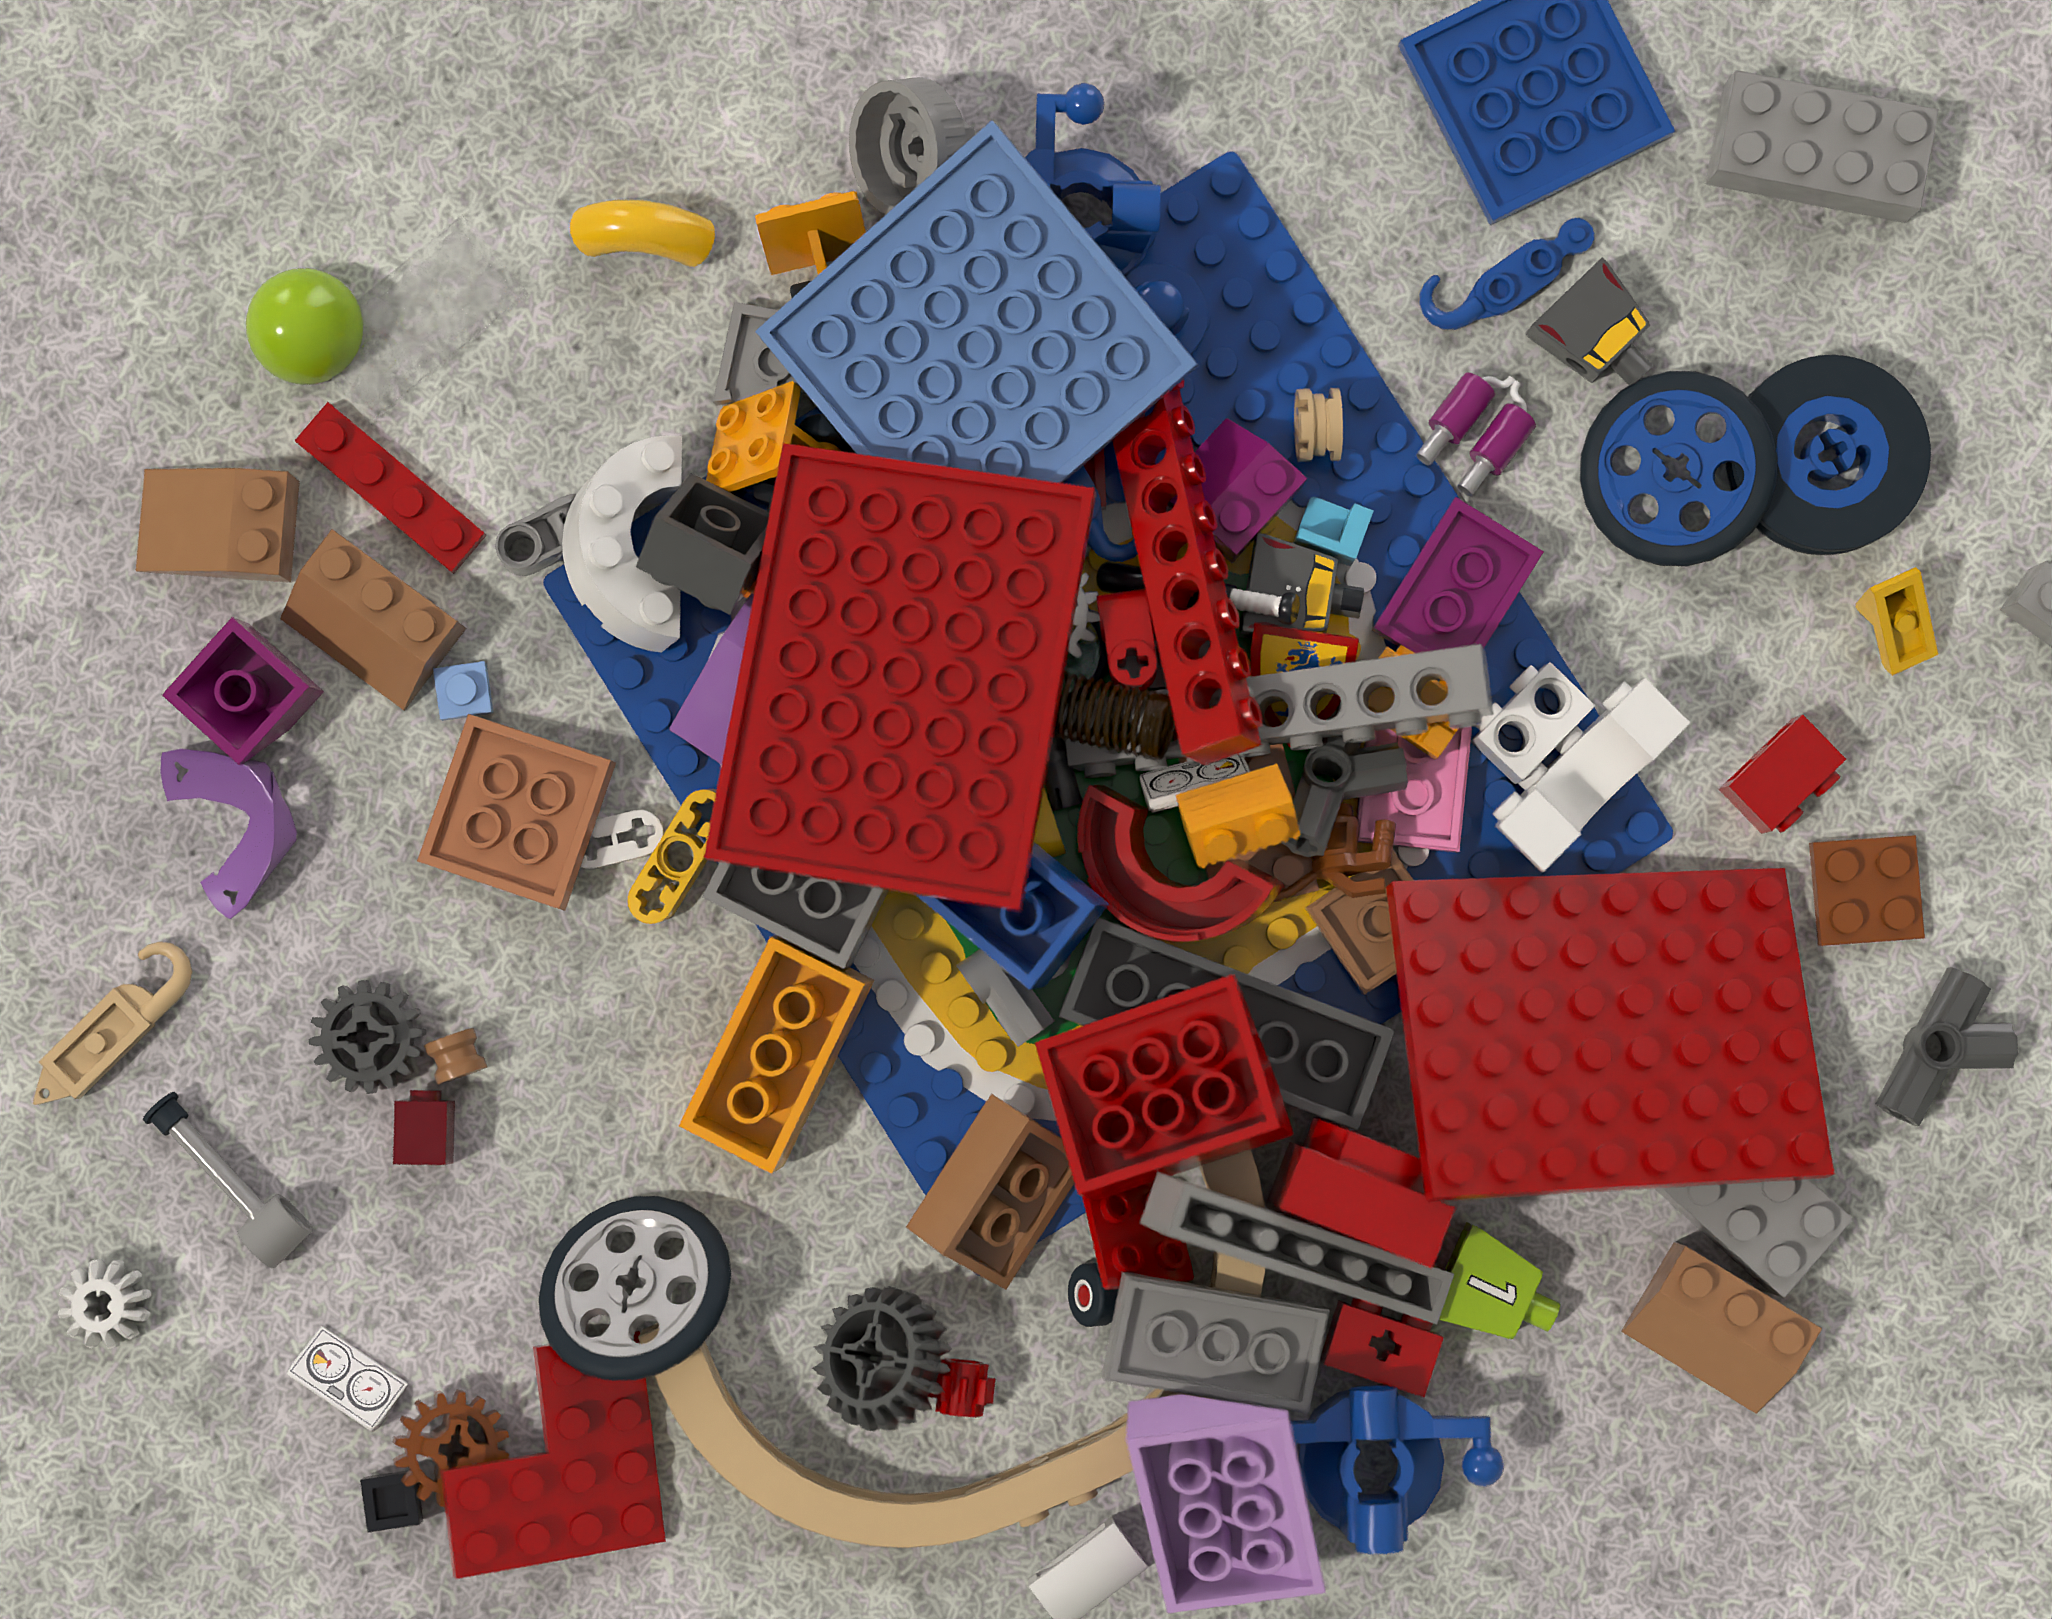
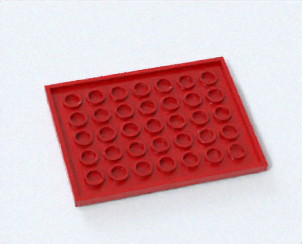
(901, 676)
(1606, 1032)

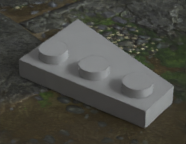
(746, 361)

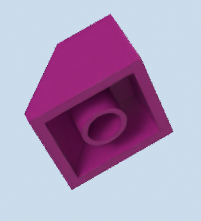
(1244, 485)
(242, 691)

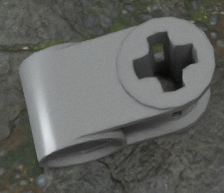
(542, 528)

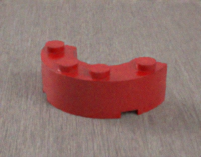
(1143, 896)

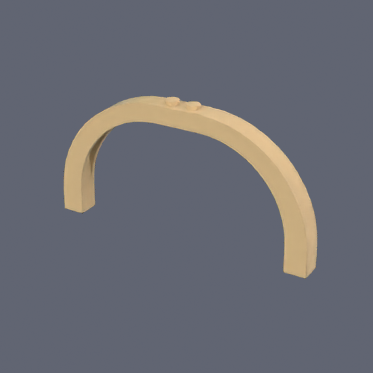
(932, 1518)

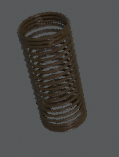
(1154, 731)

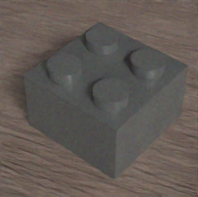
(706, 544)

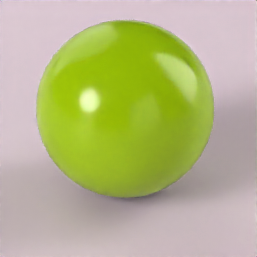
(304, 326)

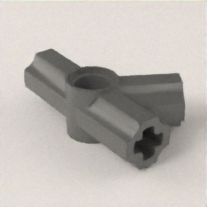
(1356, 774)
(1963, 1046)

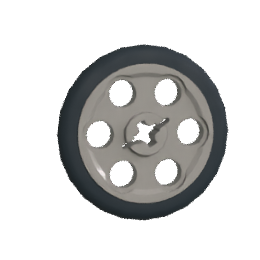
(681, 1326)

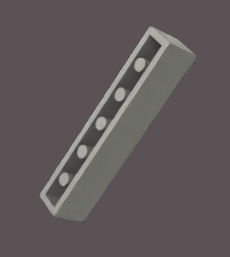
(1295, 1248)

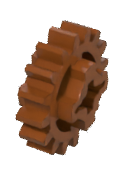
(455, 1424)

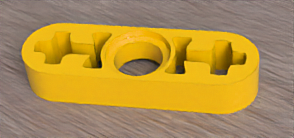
(648, 880)

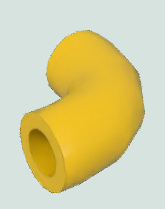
(642, 228)

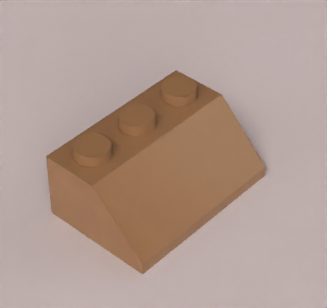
(369, 620)
(995, 1193)
(1720, 1328)

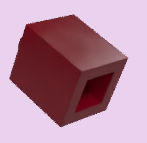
(424, 1129)

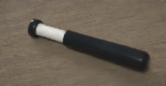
(1121, 577)

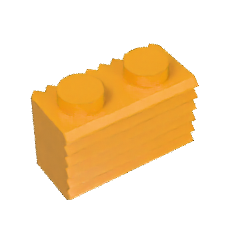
(1238, 815)

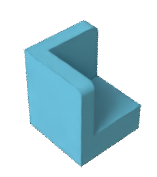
(1333, 529)

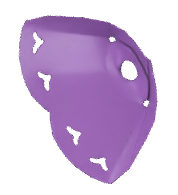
(248, 788)

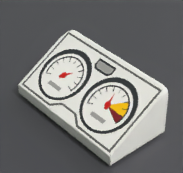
(1163, 784)
(347, 1379)

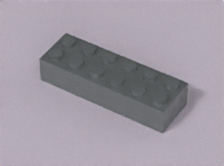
(1317, 1052)

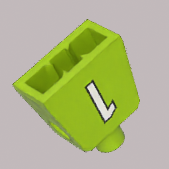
(1494, 1287)

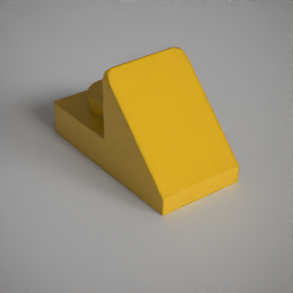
(1900, 621)

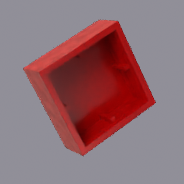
(1361, 1192)

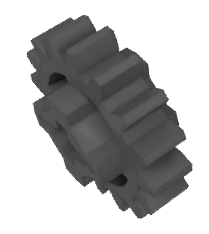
(370, 1061)

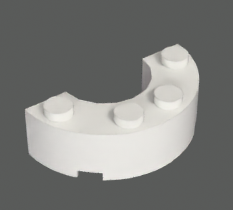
(600, 546)
(1588, 772)

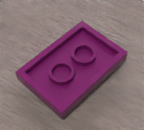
(1458, 583)

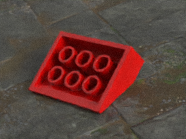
(1162, 1089)

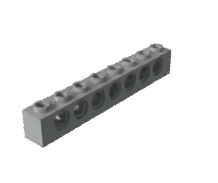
(1466, 701)

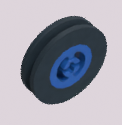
(1880, 426)

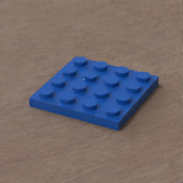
(1534, 96)

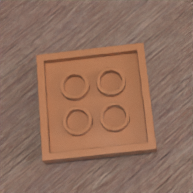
(516, 812)

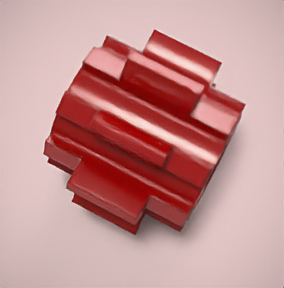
(964, 1388)

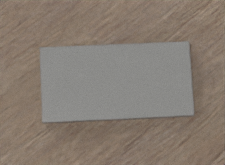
(1215, 1343)

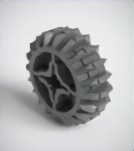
(890, 1390)

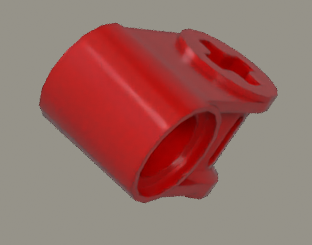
(1127, 632)

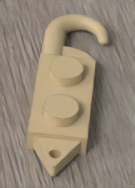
(110, 1030)

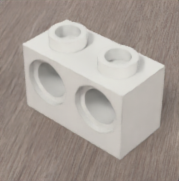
(1539, 731)

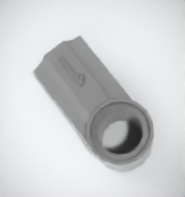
(1013, 1003)

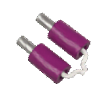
(1459, 414)

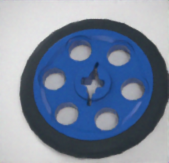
(1732, 513)

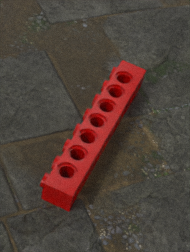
(1234, 722)

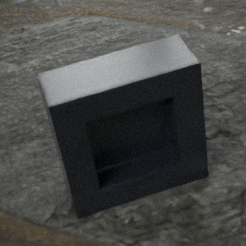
(389, 1502)

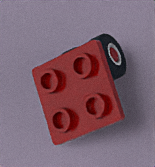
(1120, 1247)

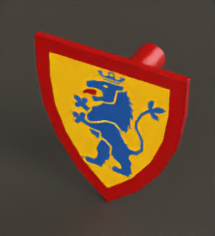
(1291, 649)

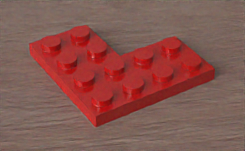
(575, 1500)

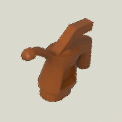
(1343, 860)

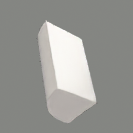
(1087, 1572)

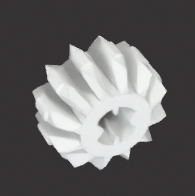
(122, 1307)

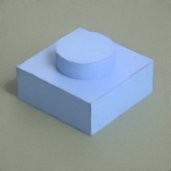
(463, 690)

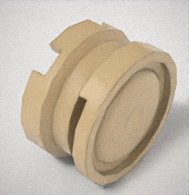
(1318, 424)

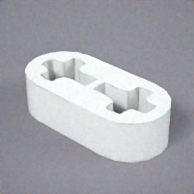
(624, 851)

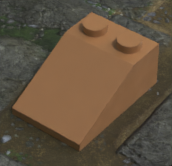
(218, 523)

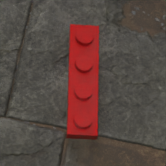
(390, 487)

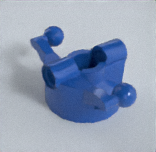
(1132, 201)
(1379, 1413)

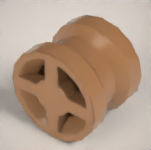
(455, 1056)

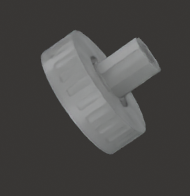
(882, 148)

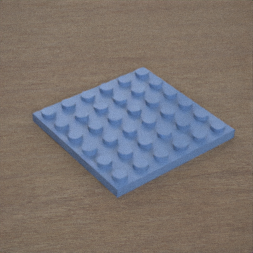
(978, 328)

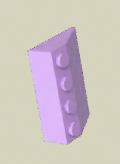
(1222, 1502)

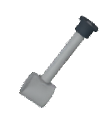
(271, 1227)

